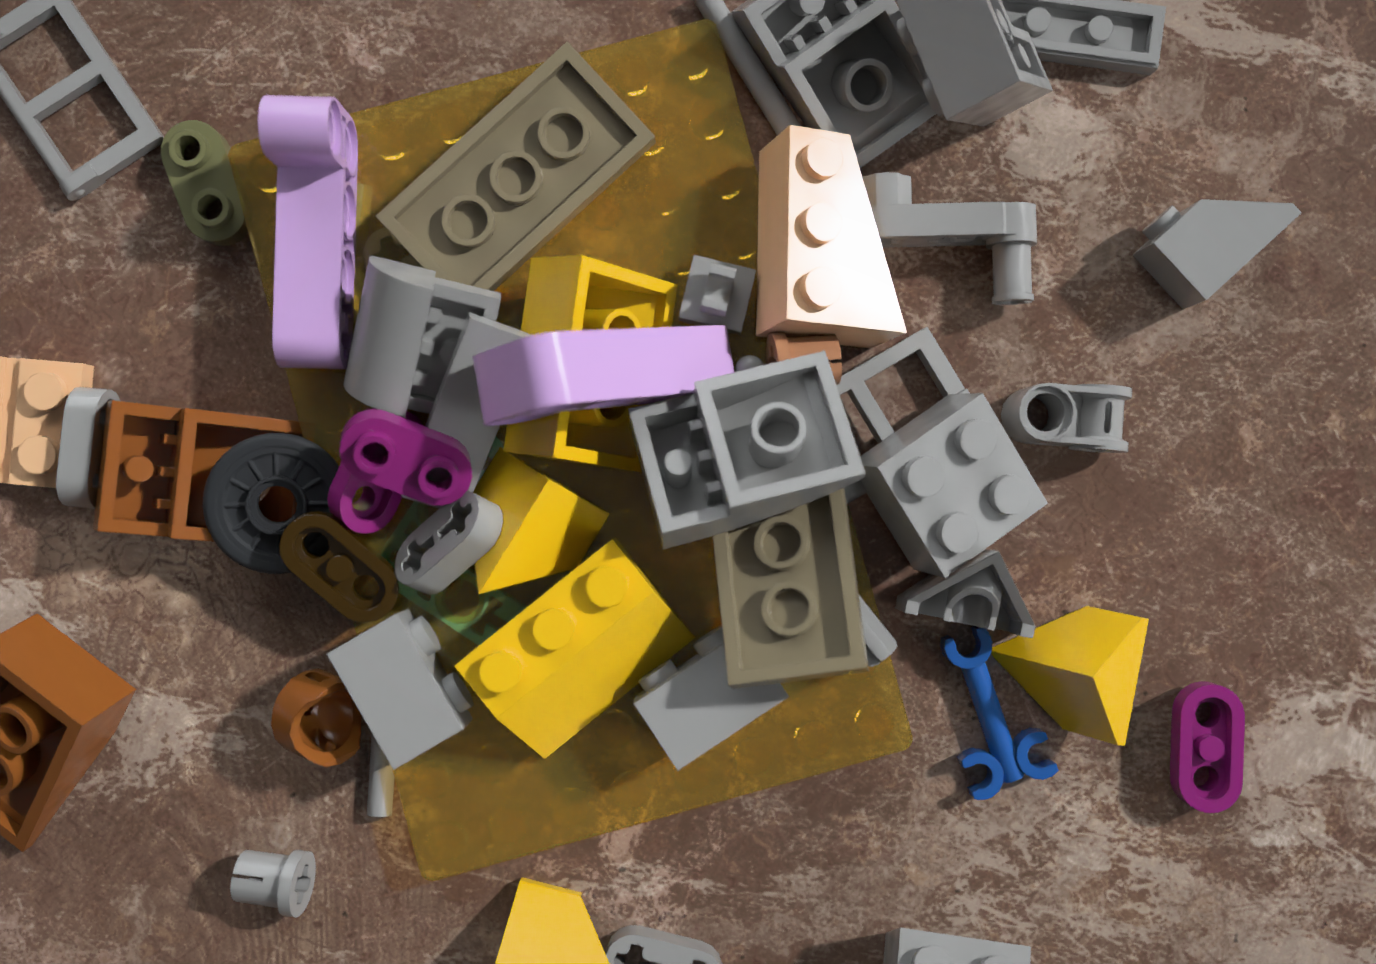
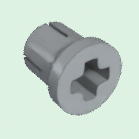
(285, 881)

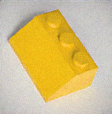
(578, 296)
(575, 650)

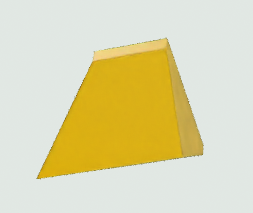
(542, 527)
(1081, 669)
(549, 928)

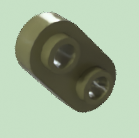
(204, 181)

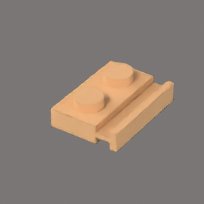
(32, 416)

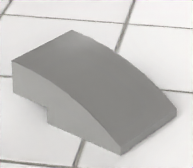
(841, 67)
(744, 448)

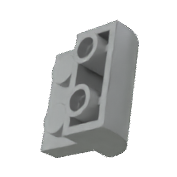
(408, 334)

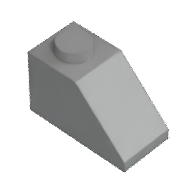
(1208, 244)

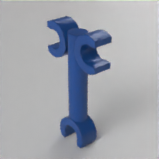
(1007, 757)

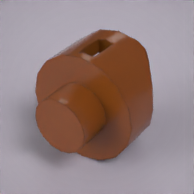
(317, 718)

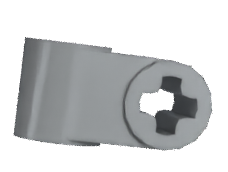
(1078, 416)

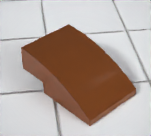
(159, 465)

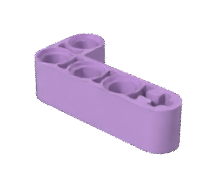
(315, 228)
(596, 370)

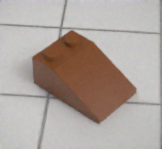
(53, 723)

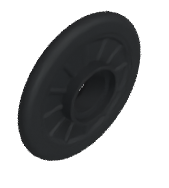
(234, 493)

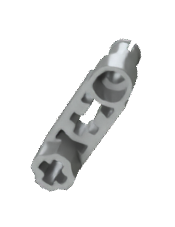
(1001, 226)

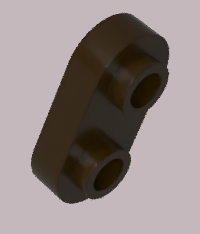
(336, 570)

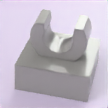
(717, 294)

